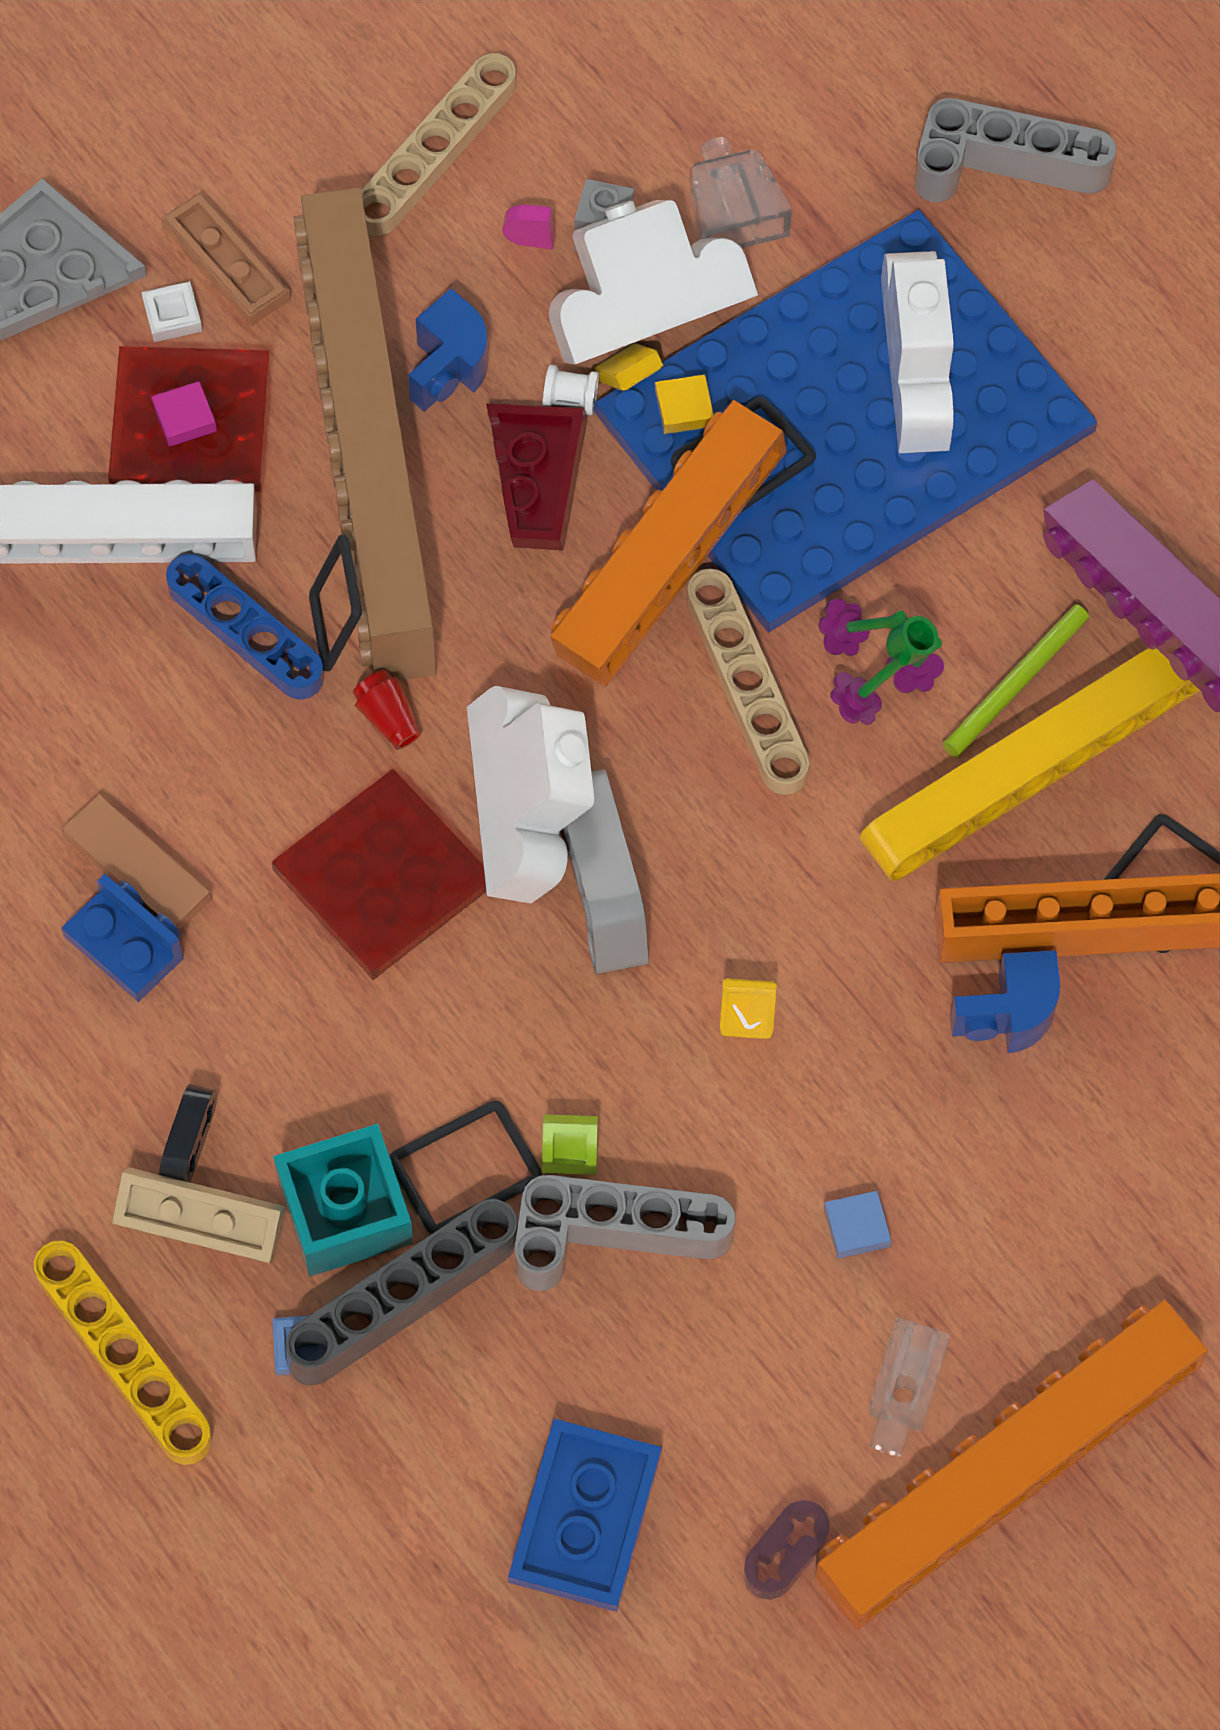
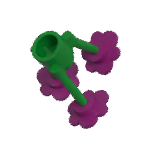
(910, 659)

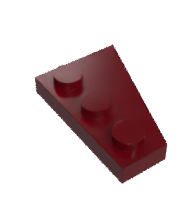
(538, 469)

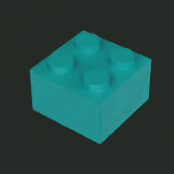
(343, 1199)

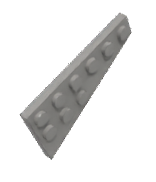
(54, 260)

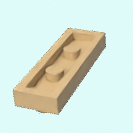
(198, 1214)

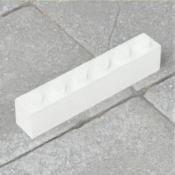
(127, 522)

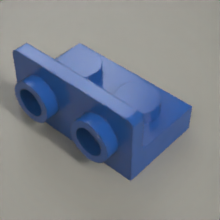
(125, 938)

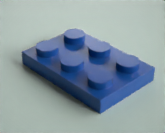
(585, 1515)

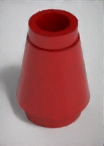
(387, 708)

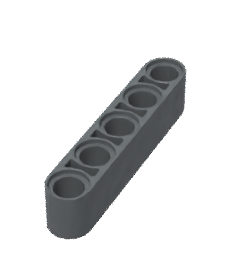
(393, 1315)

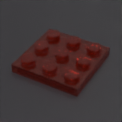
(237, 396)
(382, 874)

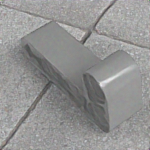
(1076, 160)
(607, 884)
(623, 1231)

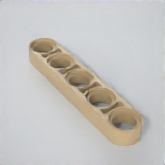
(438, 123)
(747, 704)

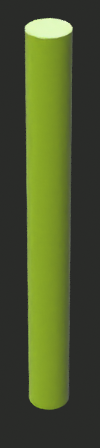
(1015, 681)

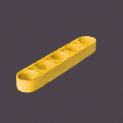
(127, 1378)

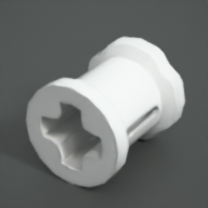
(570, 389)

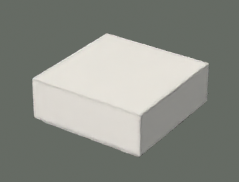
(171, 311)

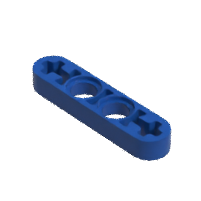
(250, 621)

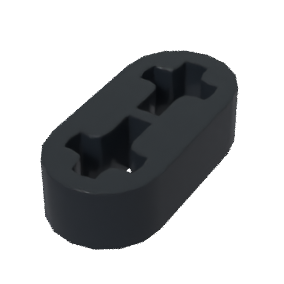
(188, 1133)

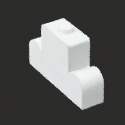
(644, 280)
(919, 349)
(528, 787)

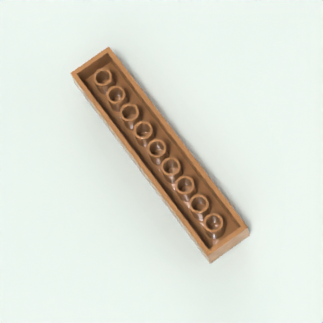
(364, 433)

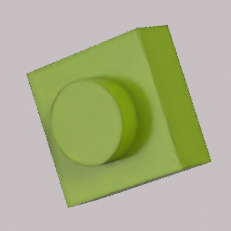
(569, 1144)

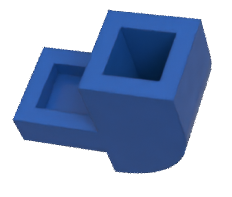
(457, 349)
(1022, 1009)

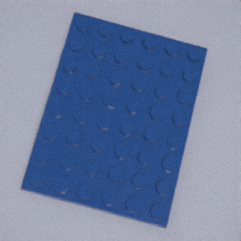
(827, 371)

